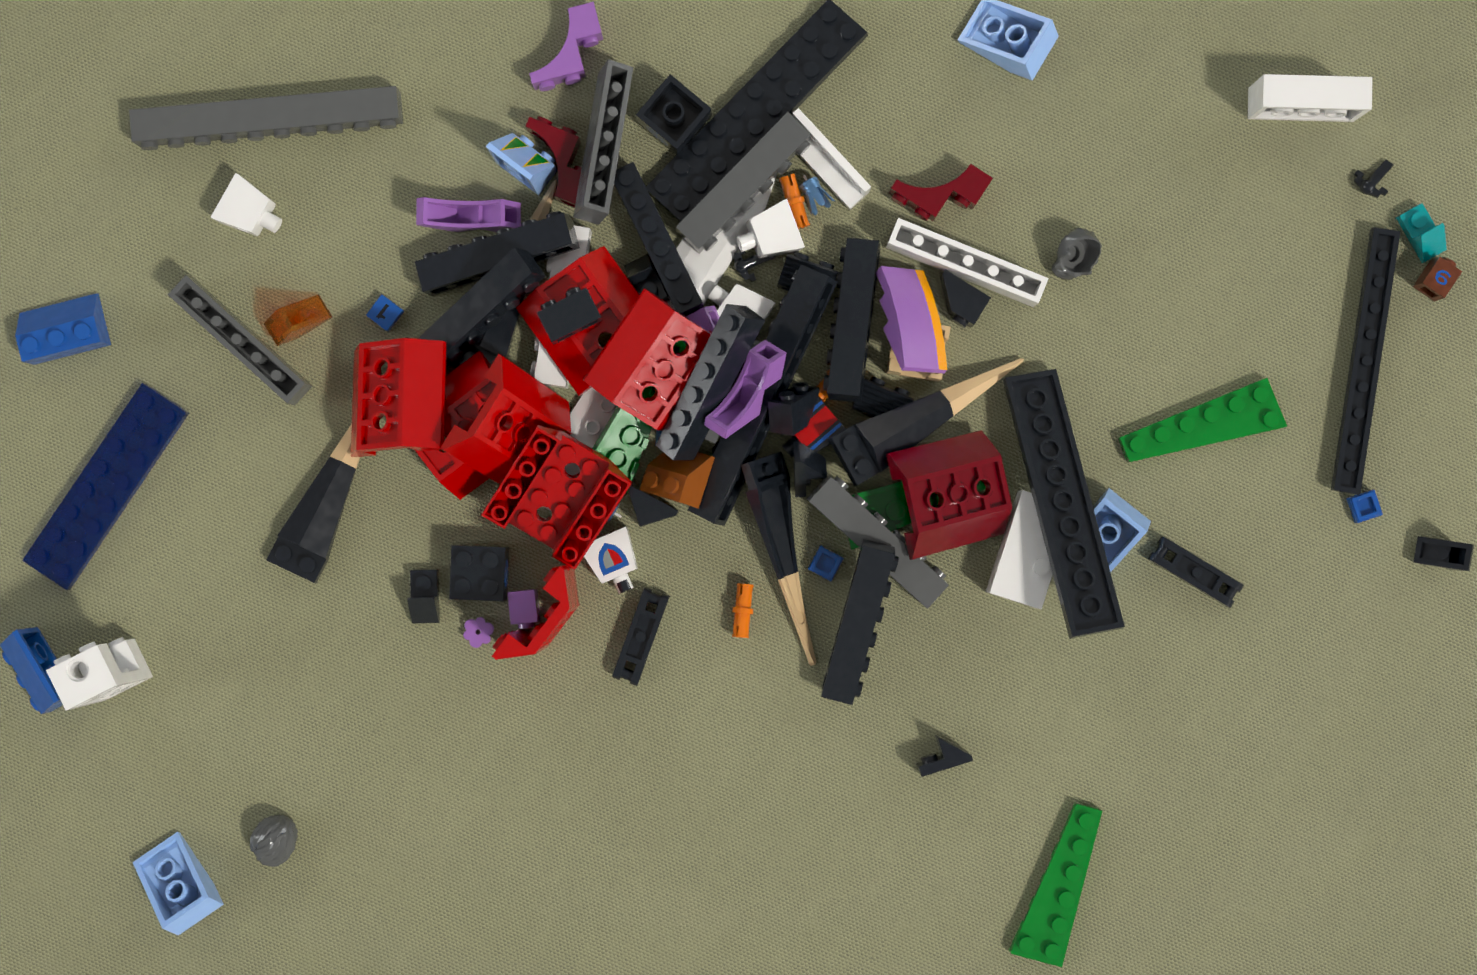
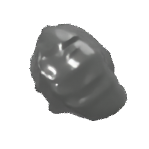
(1077, 254)

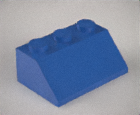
(61, 330)
(31, 658)

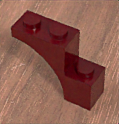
(564, 147)
(929, 201)

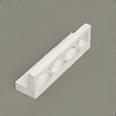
(832, 166)

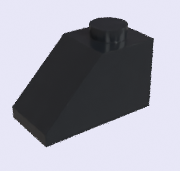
(962, 300)

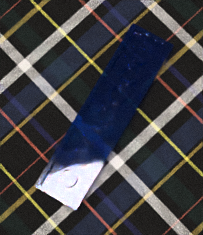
(105, 486)

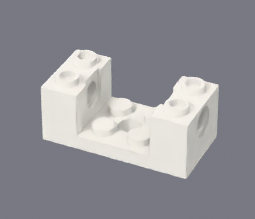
(103, 672)

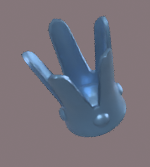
(812, 188)

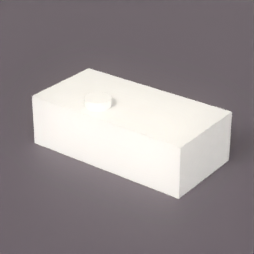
(1309, 98)
(1022, 562)

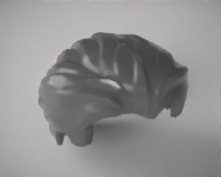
(274, 840)

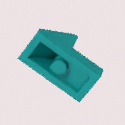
(1422, 233)

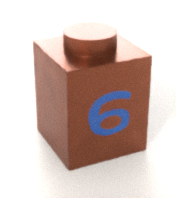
(1437, 278)

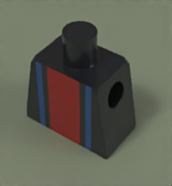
(819, 430)

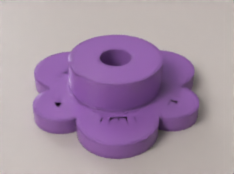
(477, 639)

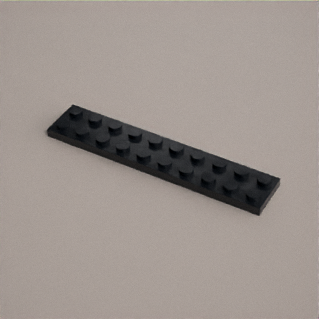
(771, 93)
(1063, 504)

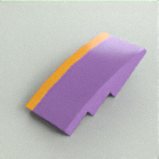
(912, 320)

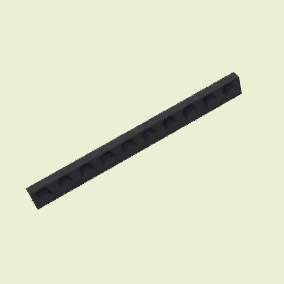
(1365, 361)

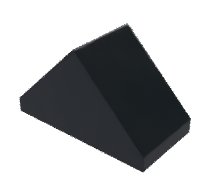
(648, 509)

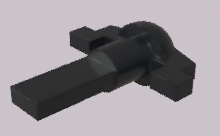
(1368, 186)
(741, 265)

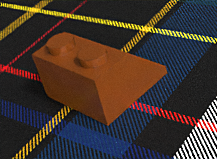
(678, 479)

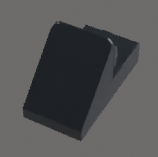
(643, 275)
(807, 466)
(1443, 554)
(424, 596)
(950, 757)

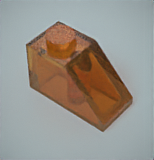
(297, 319)

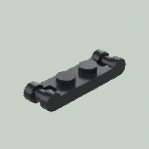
(1196, 572)
(640, 636)

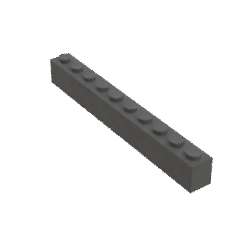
(266, 117)

